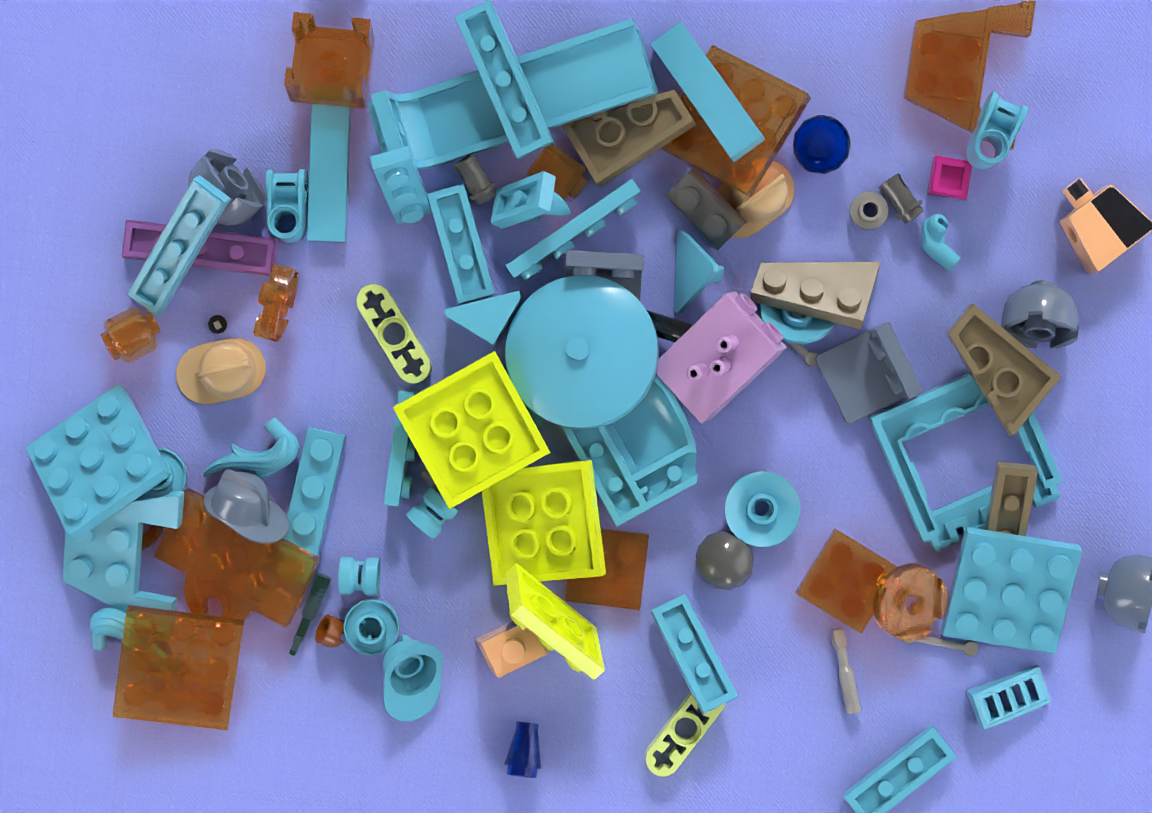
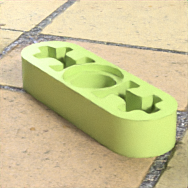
(378, 331)
(661, 744)

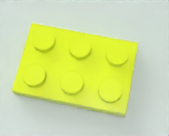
(553, 622)

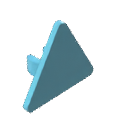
(692, 271)

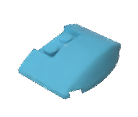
(640, 455)

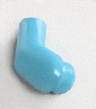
(934, 241)

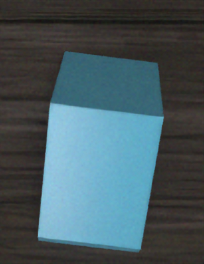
(488, 316)

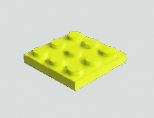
(471, 429)
(545, 523)

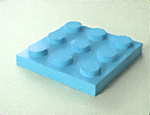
(97, 461)
(1011, 590)

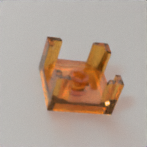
(330, 63)

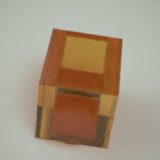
(568, 171)

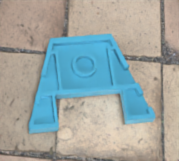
(109, 555)

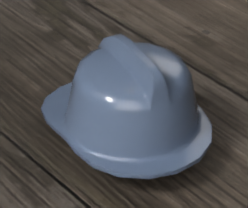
(244, 506)

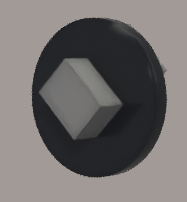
(217, 324)

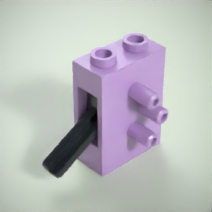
(716, 354)

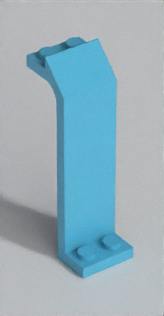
(566, 81)

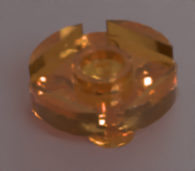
(276, 299)
(892, 593)

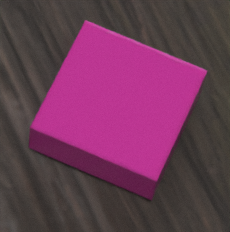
(949, 178)

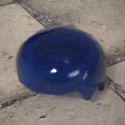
(821, 144)

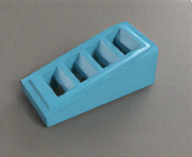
(978, 694)

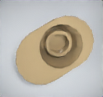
(767, 202)
(220, 371)

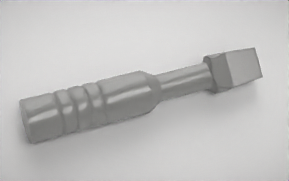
(846, 673)

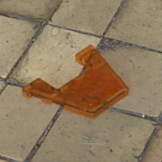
(951, 59)

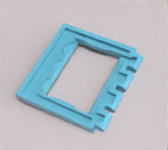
(931, 411)

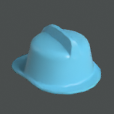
(411, 678)

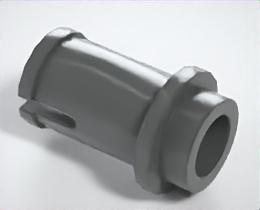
(475, 179)
(901, 199)

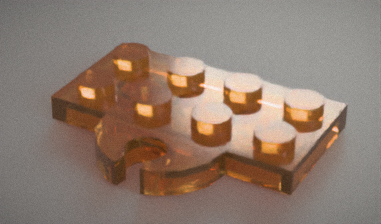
(234, 569)

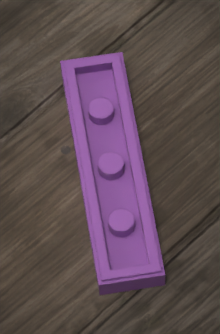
(220, 251)

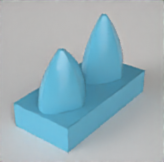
(527, 201)

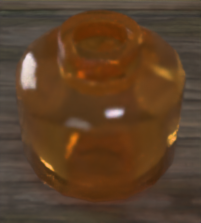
(130, 335)

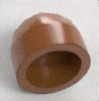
(329, 631)

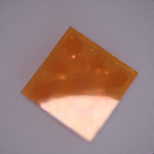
(768, 102)
(177, 667)

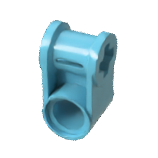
(998, 125)
(287, 196)

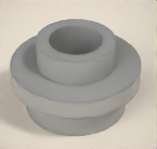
(858, 216)

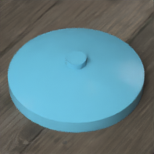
(582, 352)

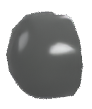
(724, 560)

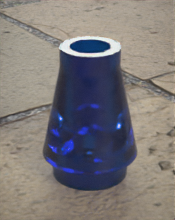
(524, 751)

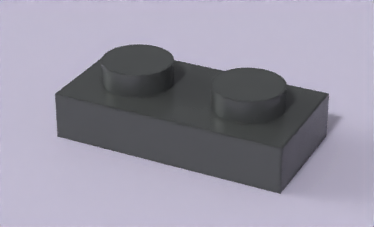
(705, 208)

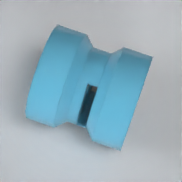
(426, 518)
(350, 576)

